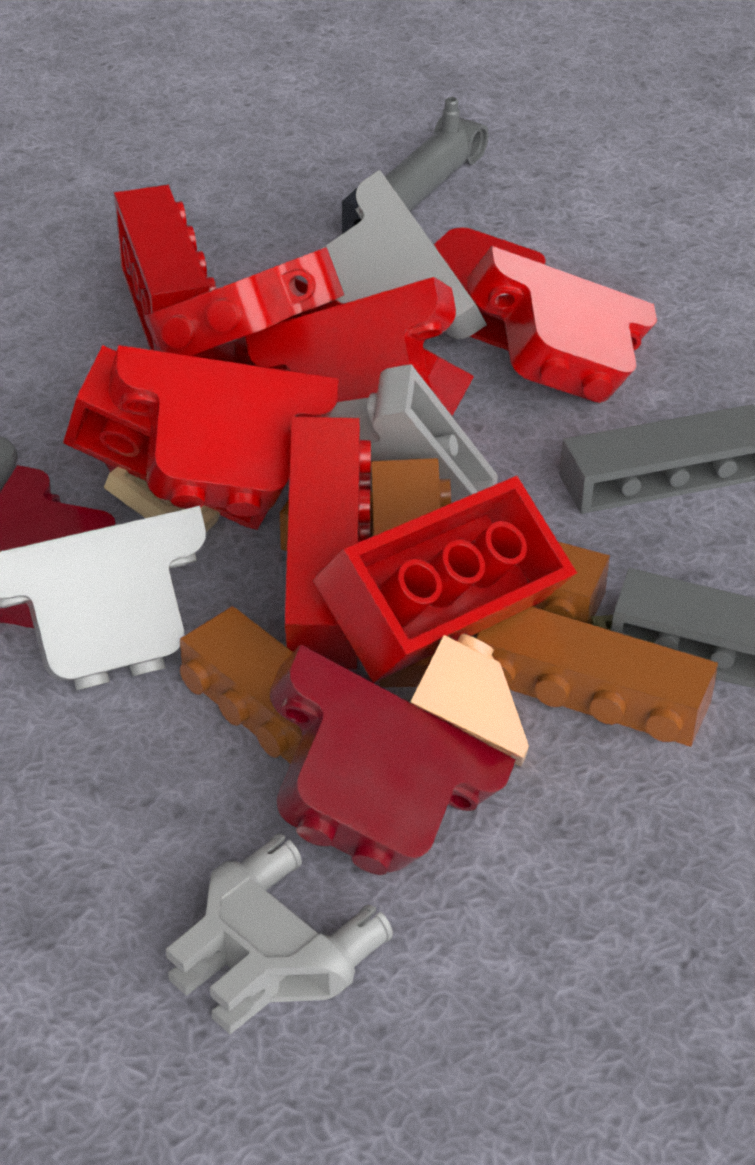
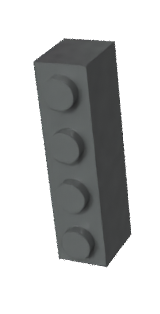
(660, 459)
(690, 620)

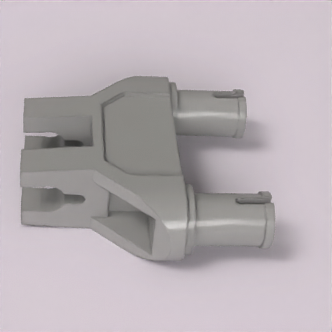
(265, 943)

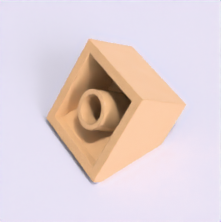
(472, 695)

